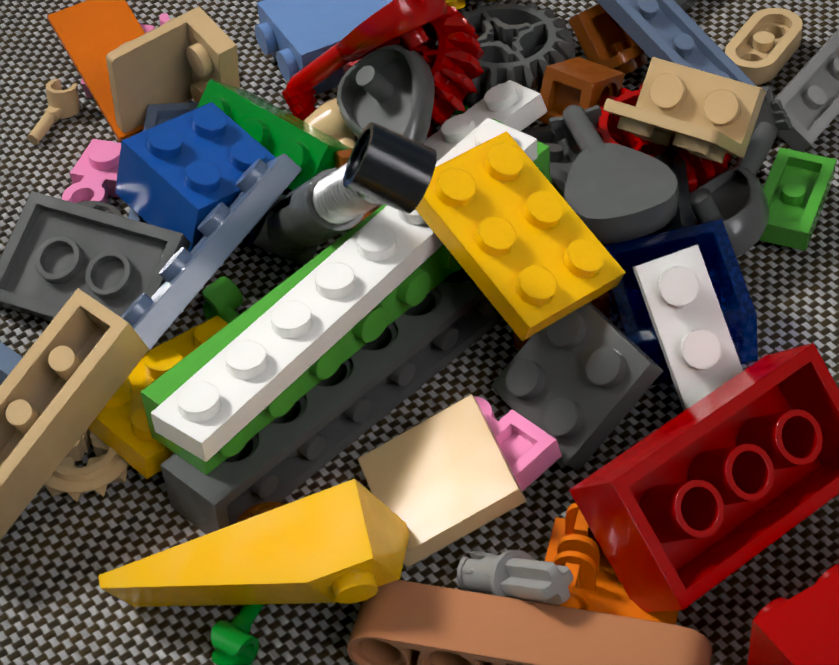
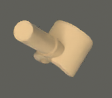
(60, 105)

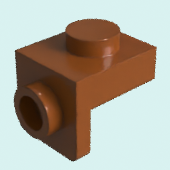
(606, 41)

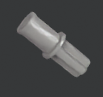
(514, 576)

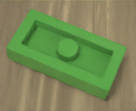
(796, 196)

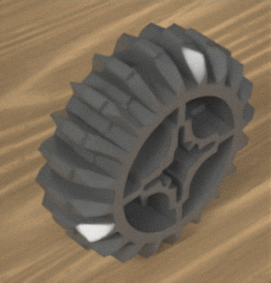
(516, 45)

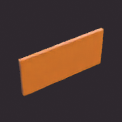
(88, 35)

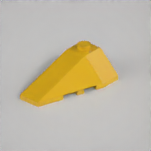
(306, 551)

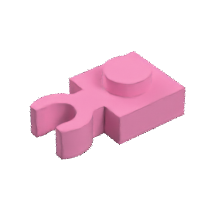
(95, 173)
(524, 444)

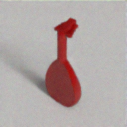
(393, 20)

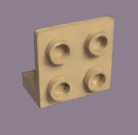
(169, 66)
(694, 107)

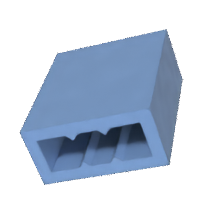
(305, 29)

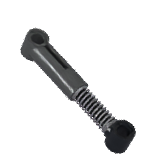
(378, 172)

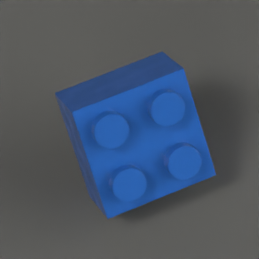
(186, 169)

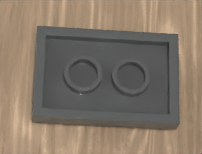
(75, 247)

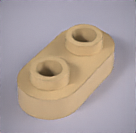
(765, 43)

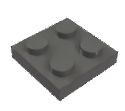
(577, 381)

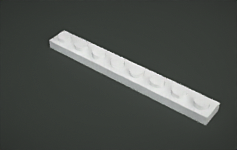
(306, 321)

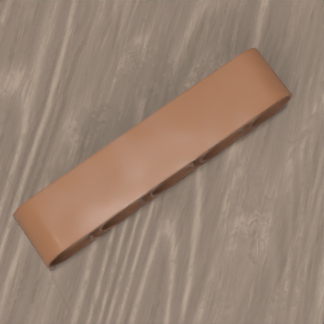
(460, 627)

